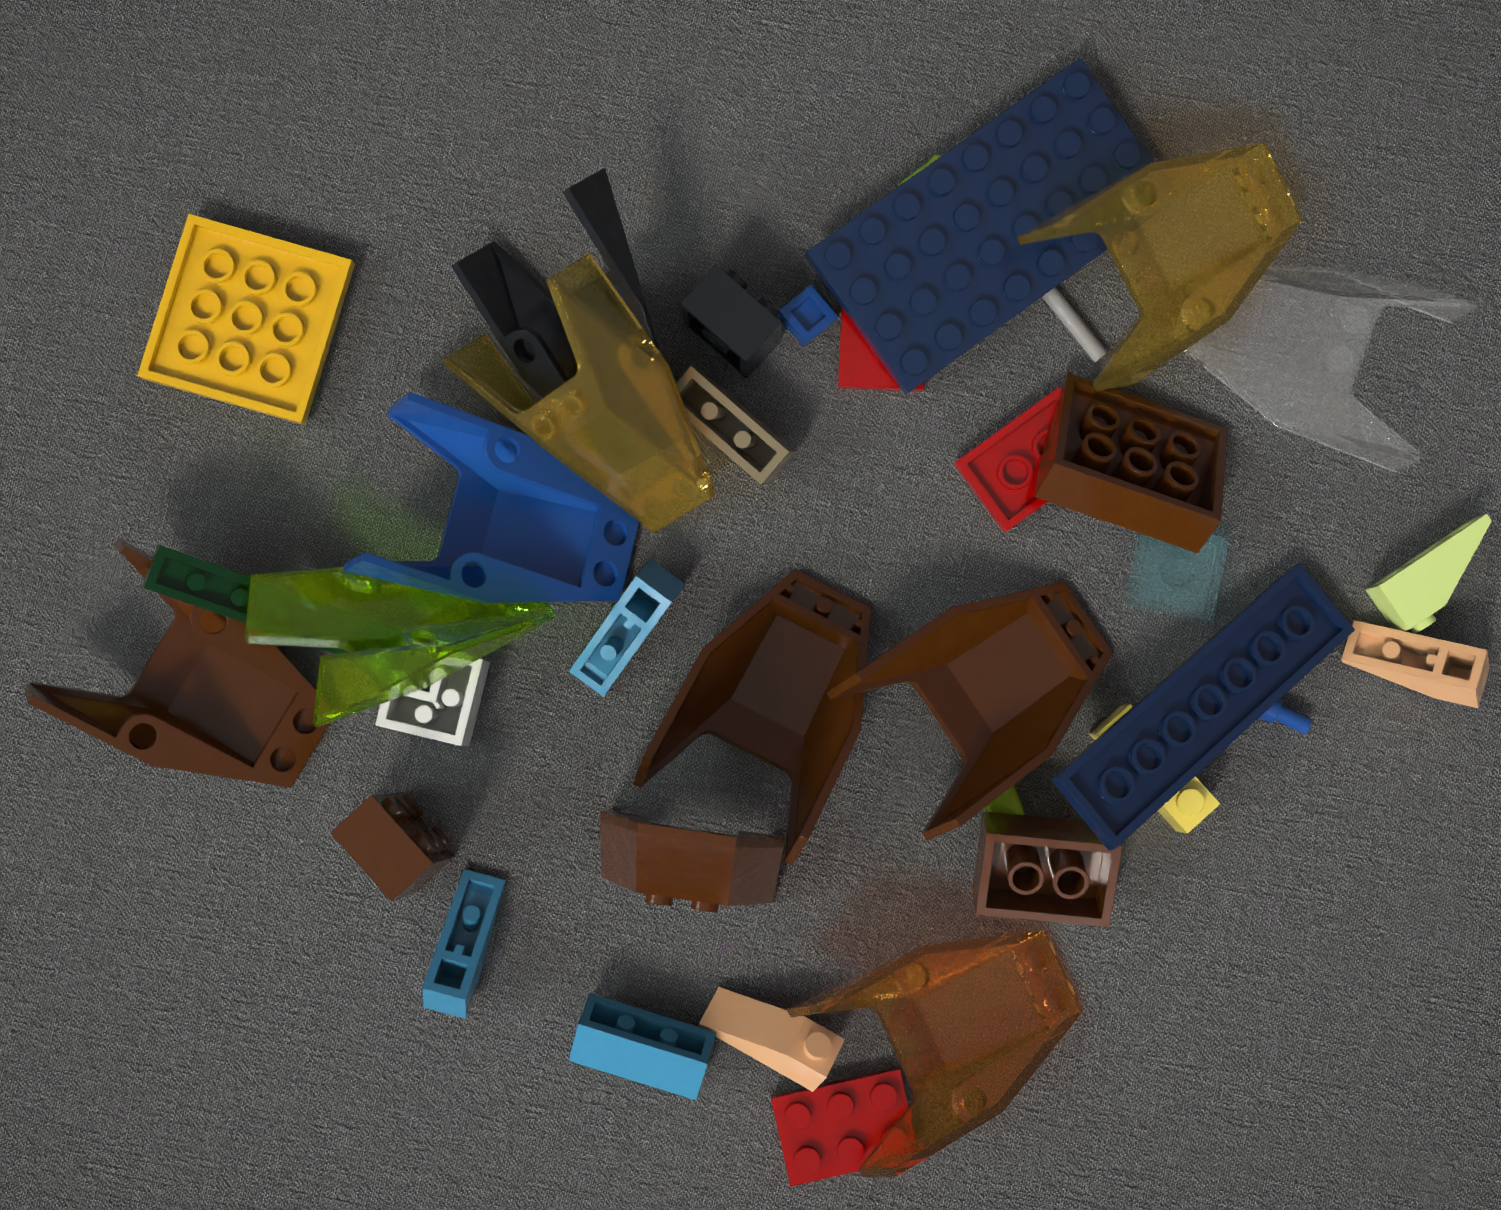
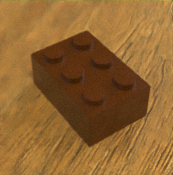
(394, 844)
(1043, 870)

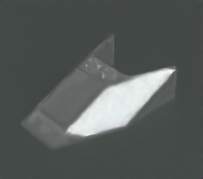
(1300, 349)

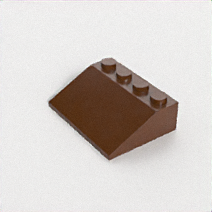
(1134, 464)

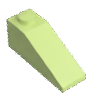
(1426, 582)

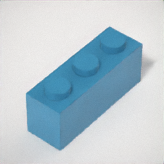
(642, 1046)

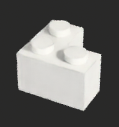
(444, 712)

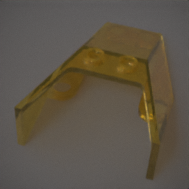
(1187, 244)
(619, 414)

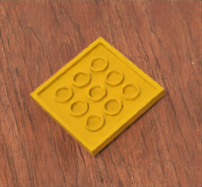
(246, 319)

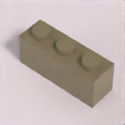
(733, 426)

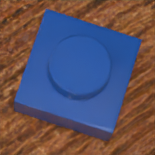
(807, 316)

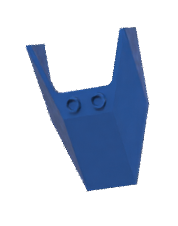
(516, 521)

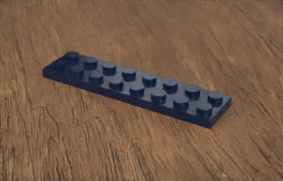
(1202, 706)

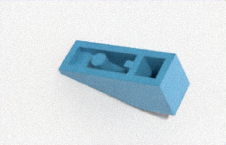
(627, 627)
(463, 944)

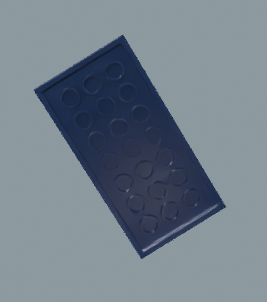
(941, 253)

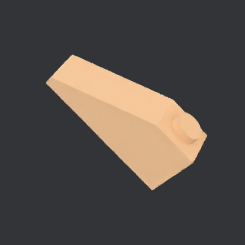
(1419, 662)
(769, 1035)

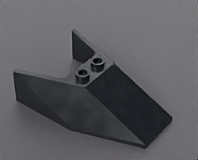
(524, 311)

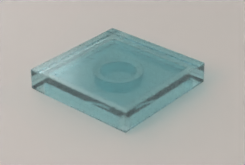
(1177, 579)

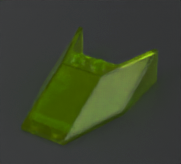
(392, 633)

